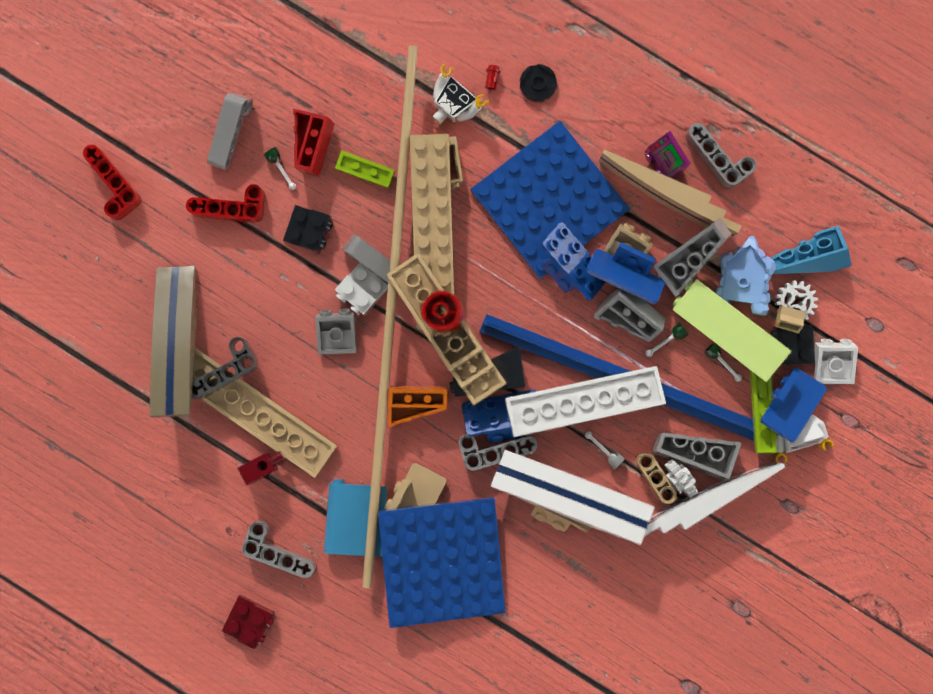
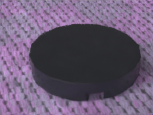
(538, 83)

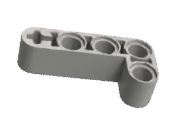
(228, 129)
(718, 154)
(367, 256)
(499, 449)
(280, 553)

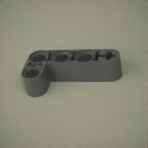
(221, 372)

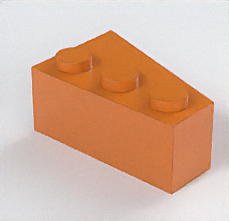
(415, 401)

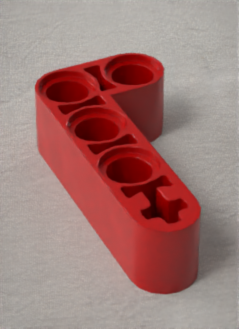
(110, 178)
(226, 205)

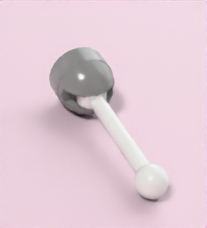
(614, 459)

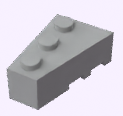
(631, 314)

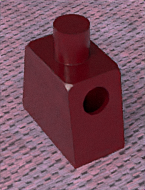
(254, 471)

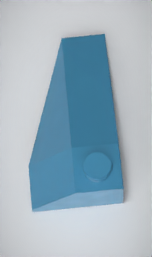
(822, 253)

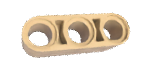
(664, 482)

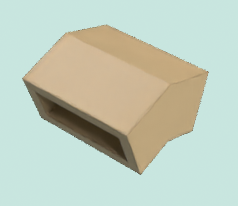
(790, 319)

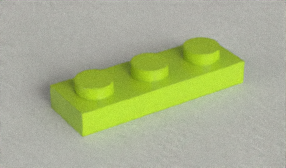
(365, 169)

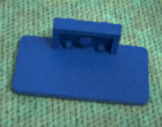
(569, 262)
(627, 271)
(793, 404)
(490, 418)

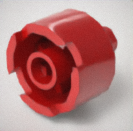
(450, 320)

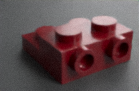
(248, 622)

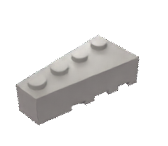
(688, 260)
(701, 454)

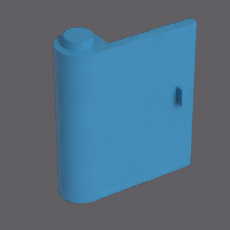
(349, 518)

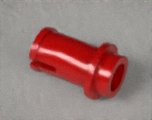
(492, 77)

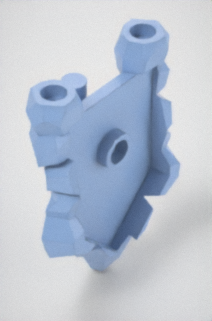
(746, 276)

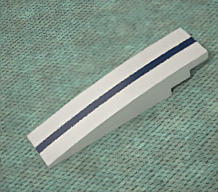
(573, 497)
(691, 510)

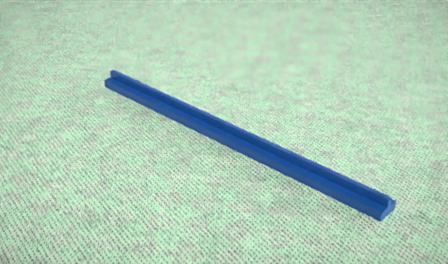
(600, 368)

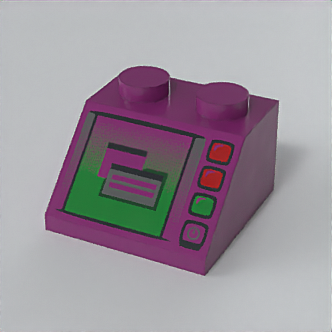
(667, 156)

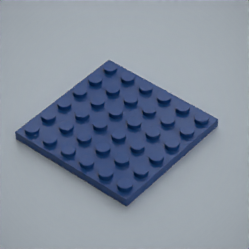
(549, 185)
(441, 562)

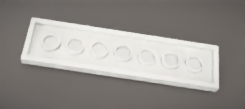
(585, 401)

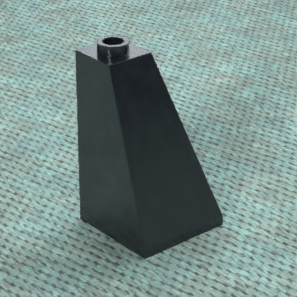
(509, 366)

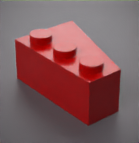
(311, 141)

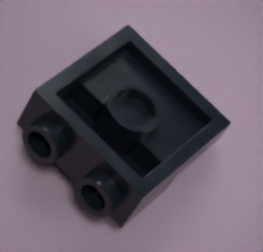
(308, 229)
(800, 344)

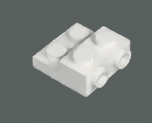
(361, 289)
(835, 361)

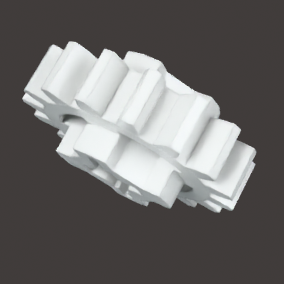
(793, 294)
(681, 478)

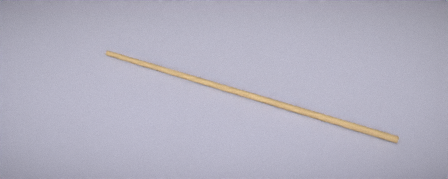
(390, 318)

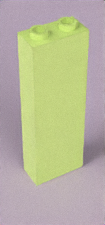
(731, 329)

